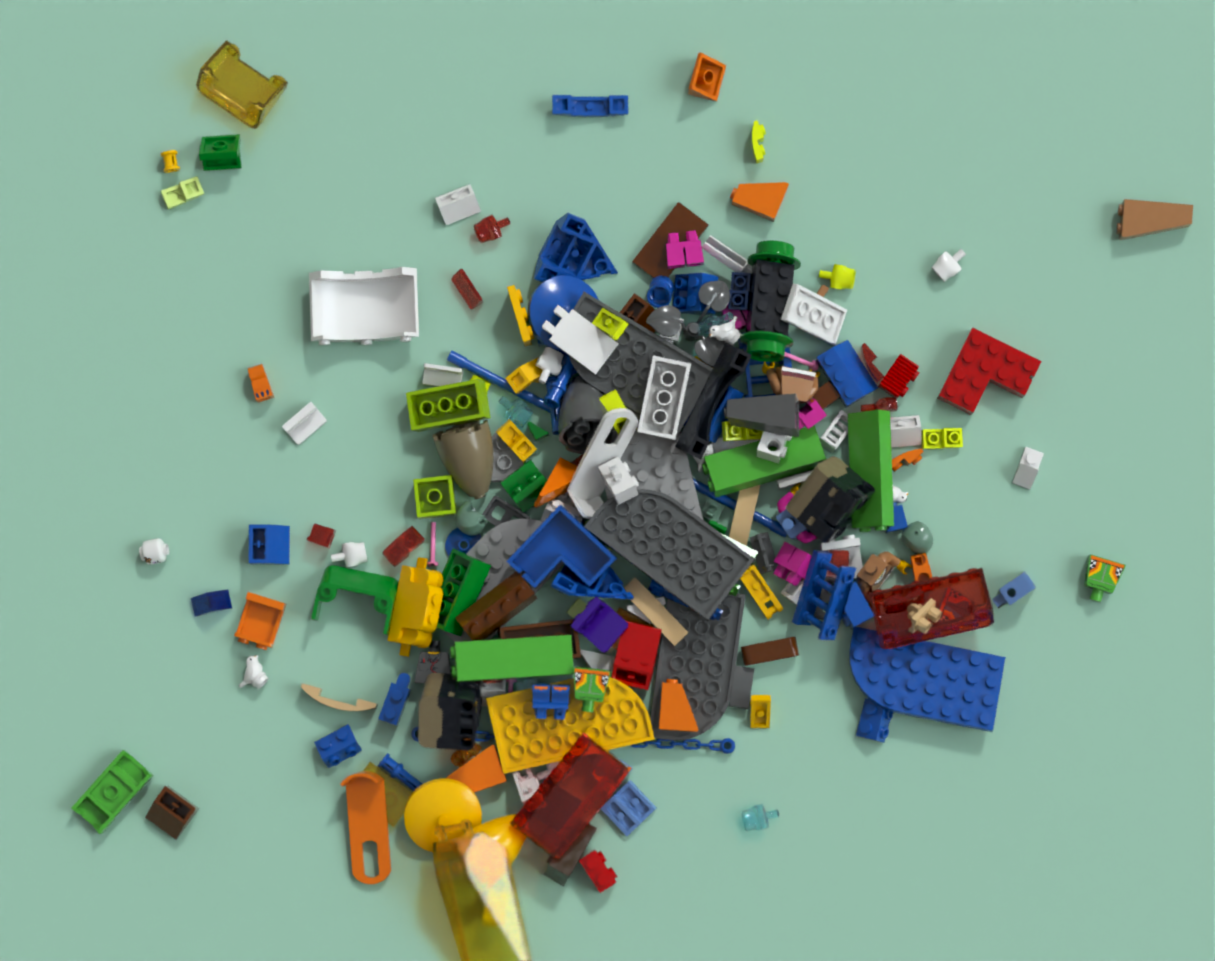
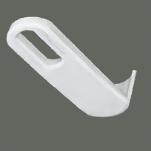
(587, 482)

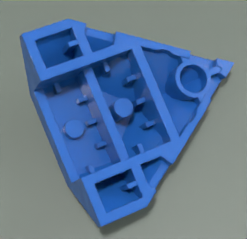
(572, 251)
(606, 586)

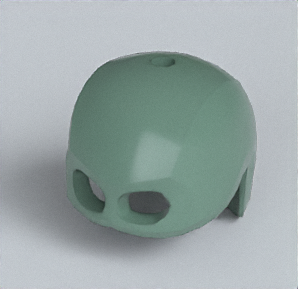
(469, 520)
(917, 543)

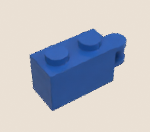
(396, 700)

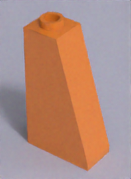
(481, 771)

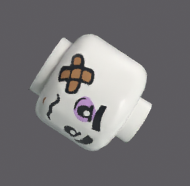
(154, 551)

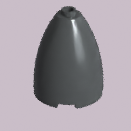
(580, 416)

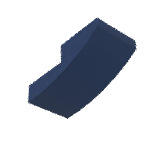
(739, 291)

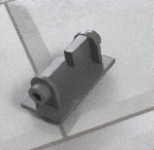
(765, 555)

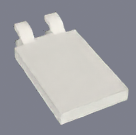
(580, 339)

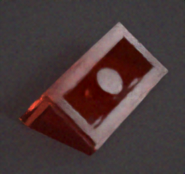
(467, 289)

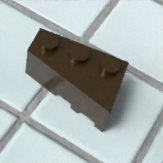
(562, 867)

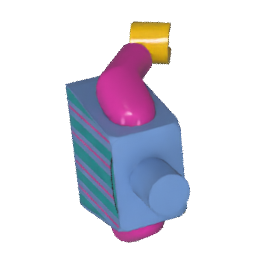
(790, 524)

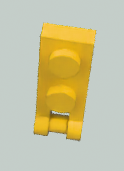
(760, 592)

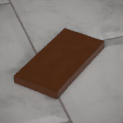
(653, 255)

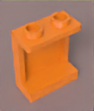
(260, 621)

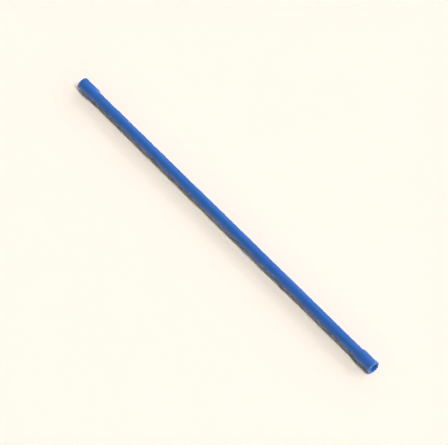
(463, 362)

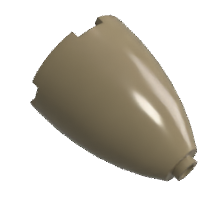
(467, 456)

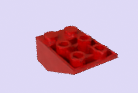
(636, 655)

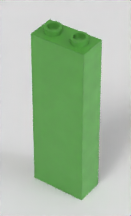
(872, 460)
(742, 469)
(512, 658)

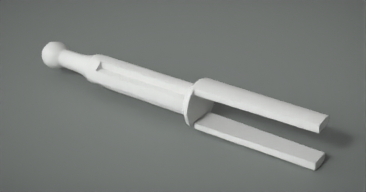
(726, 255)

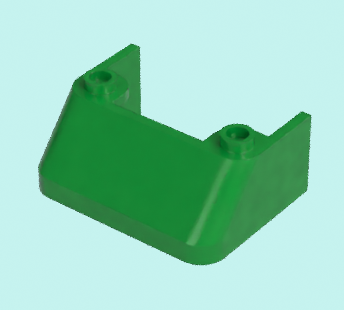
(380, 586)

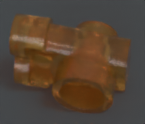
(460, 757)

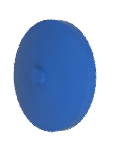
(555, 291)

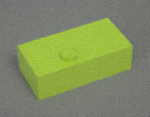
(448, 405)

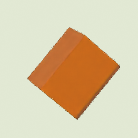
(706, 77)

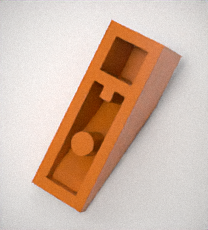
(557, 482)

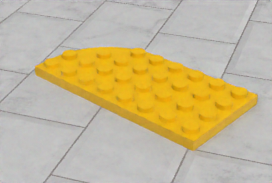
(534, 742)

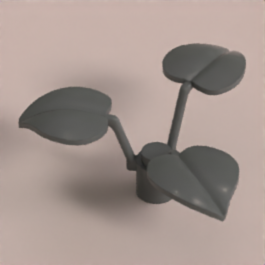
(667, 323)

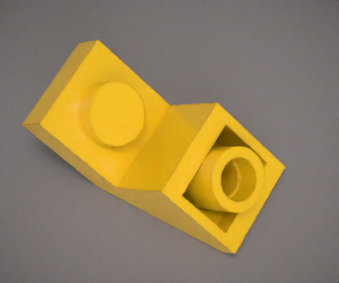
(524, 376)

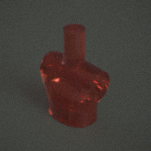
(489, 229)
(884, 403)

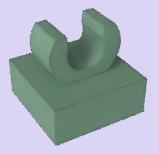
(712, 510)

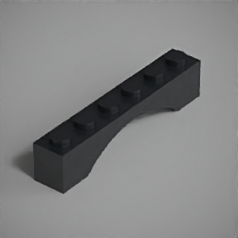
(727, 368)

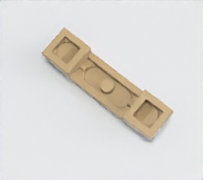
(744, 514)
(656, 612)
(315, 693)

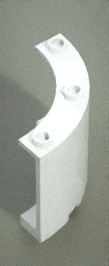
(364, 306)

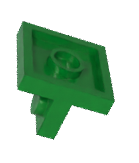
(220, 152)
(524, 485)

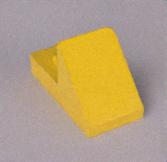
(760, 711)

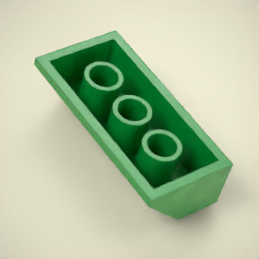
(461, 586)

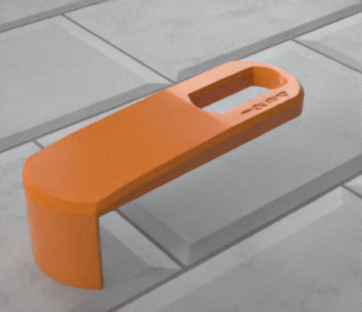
(367, 822)

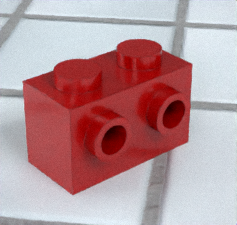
(598, 871)

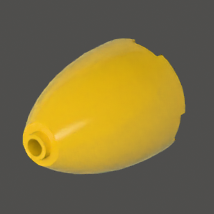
(504, 834)

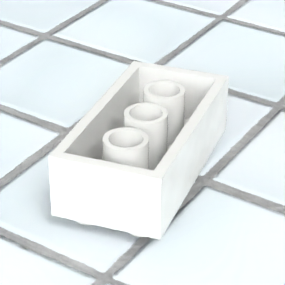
(664, 397)

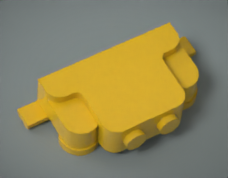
(416, 607)

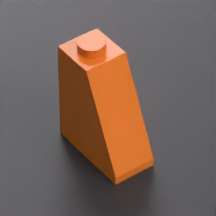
(760, 198)
(675, 708)

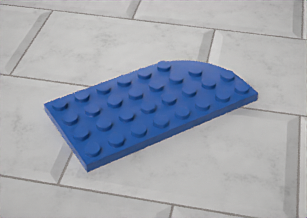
(928, 680)

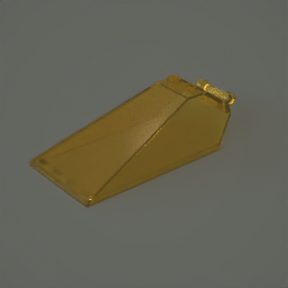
(479, 895)

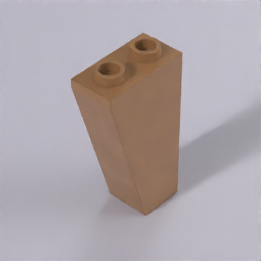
(1150, 217)

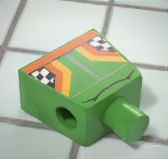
(1102, 576)
(590, 686)

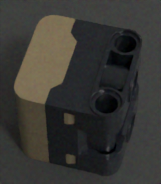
(829, 499)
(449, 712)

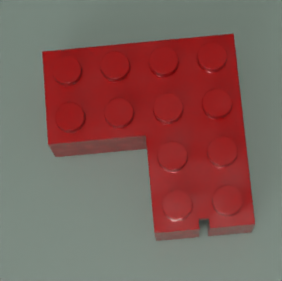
(985, 361)

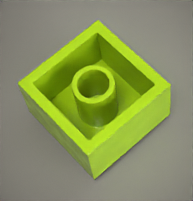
(434, 497)

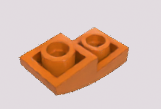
(908, 457)

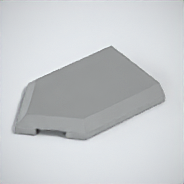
(504, 460)

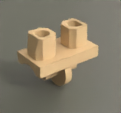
(920, 614)

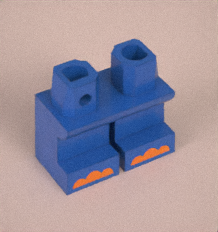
(542, 701)

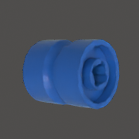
(660, 291)

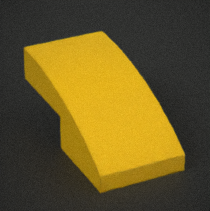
(516, 440)

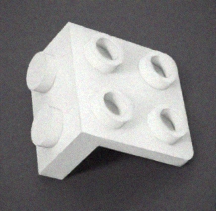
(849, 544)

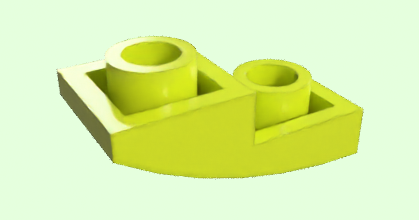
(758, 136)
(735, 433)
(941, 438)

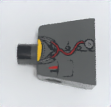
(432, 662)

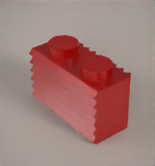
(899, 376)

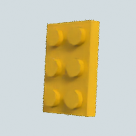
(521, 315)

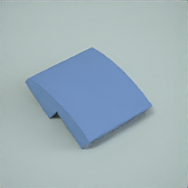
(628, 808)

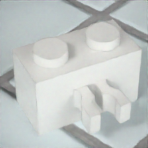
(618, 480)

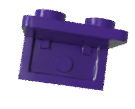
(600, 624)

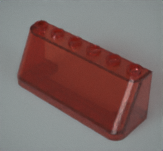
(959, 597)
(570, 796)

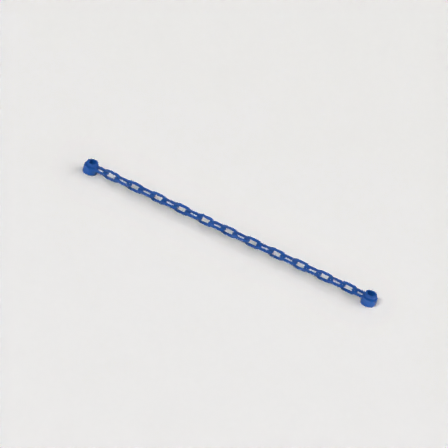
(657, 743)

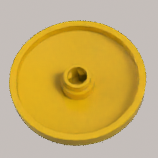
(437, 804)

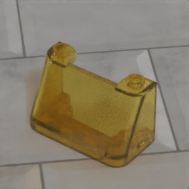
(238, 86)

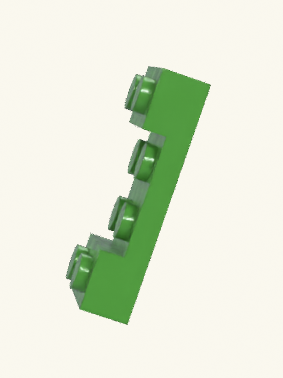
(112, 791)

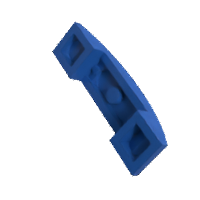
(590, 106)

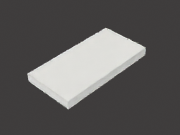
(814, 314)

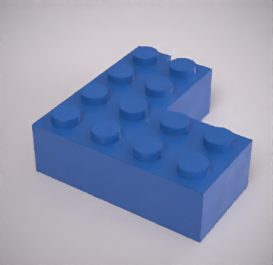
(558, 540)

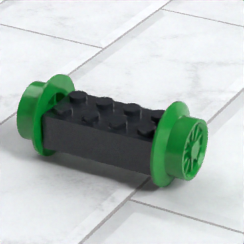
(769, 290)

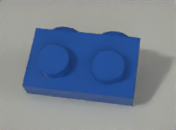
(874, 722)
(338, 746)

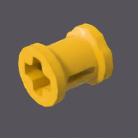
(170, 161)

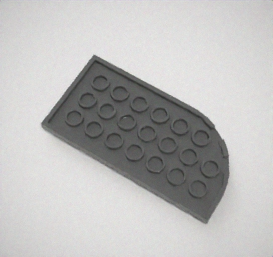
(631, 362)
(701, 663)

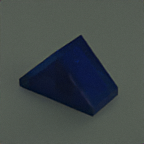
(211, 602)

